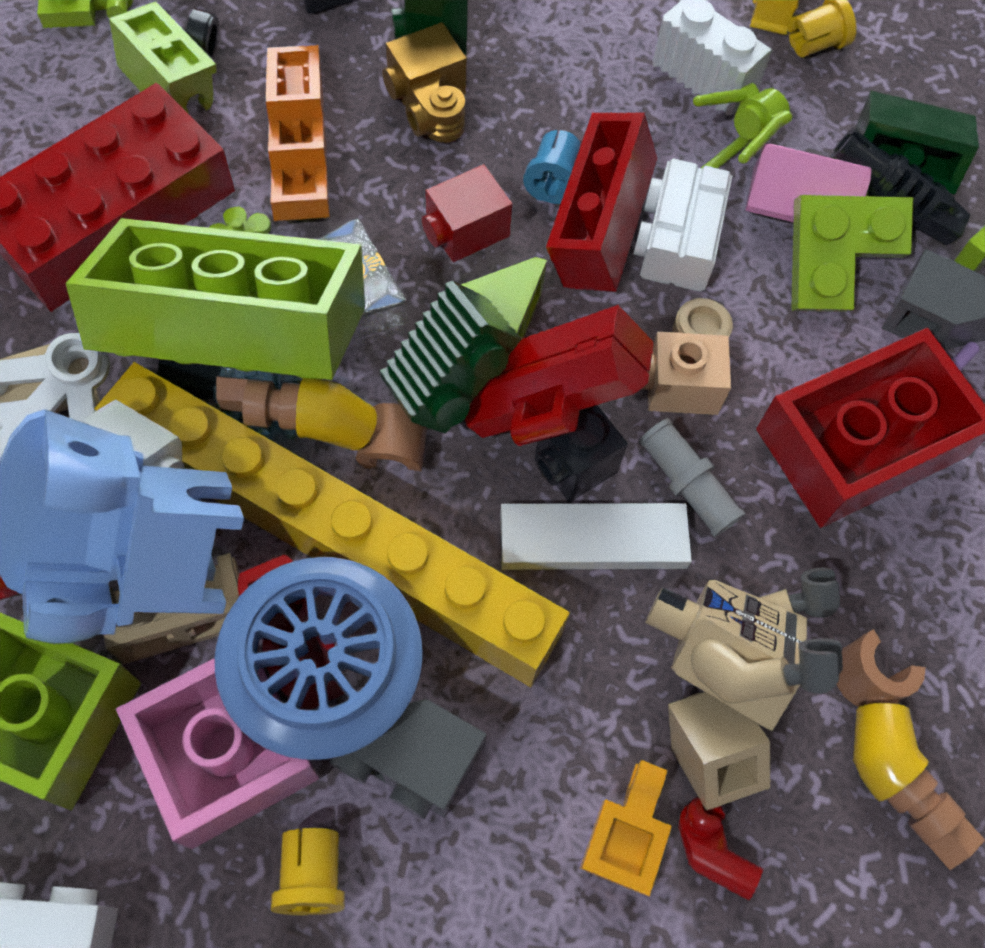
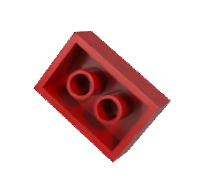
(873, 426)

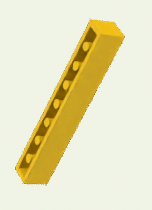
(332, 519)

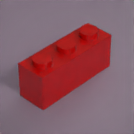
(603, 201)

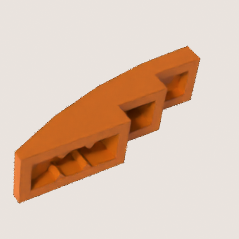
(296, 133)

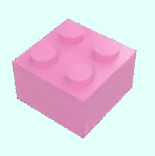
(201, 762)

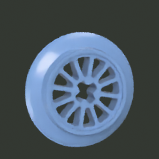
(328, 730)

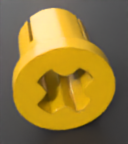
(822, 28)
(309, 873)

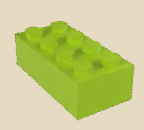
(220, 298)

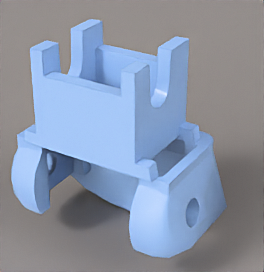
(91, 514)

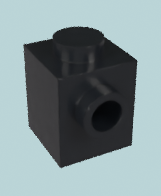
(582, 457)

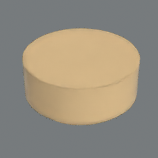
(703, 317)

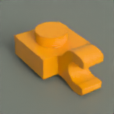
(625, 838)

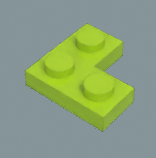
(835, 231)

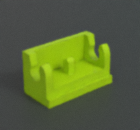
(156, 49)

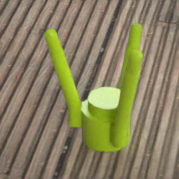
(755, 121)

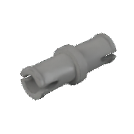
(691, 477)

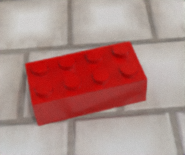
(128, 164)

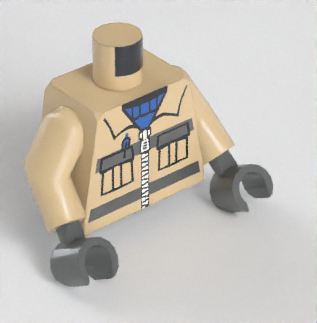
(753, 647)

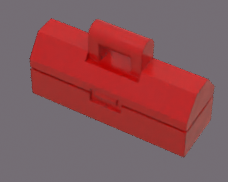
(562, 373)

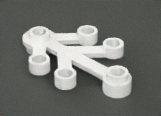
(56, 382)

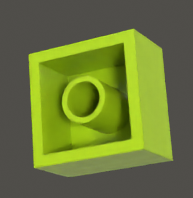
(55, 713)

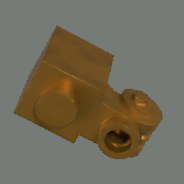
(430, 80)

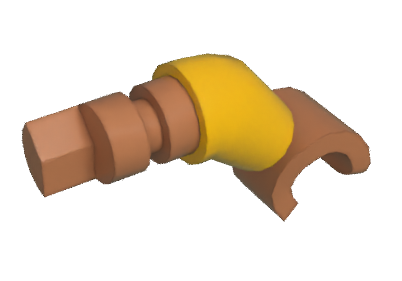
(328, 414)
(890, 757)

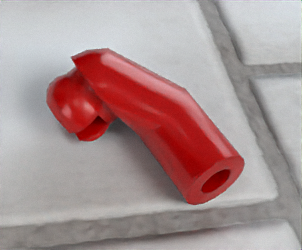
(709, 852)

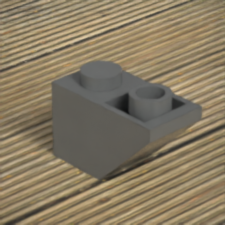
(942, 298)
(420, 757)

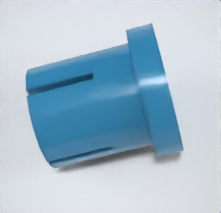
(552, 167)

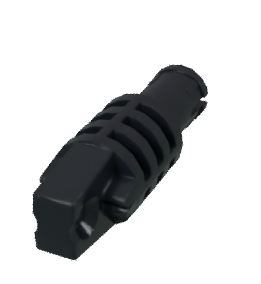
(933, 206)

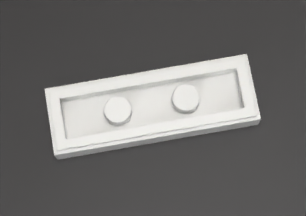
(594, 536)

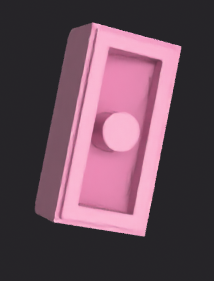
(787, 173)

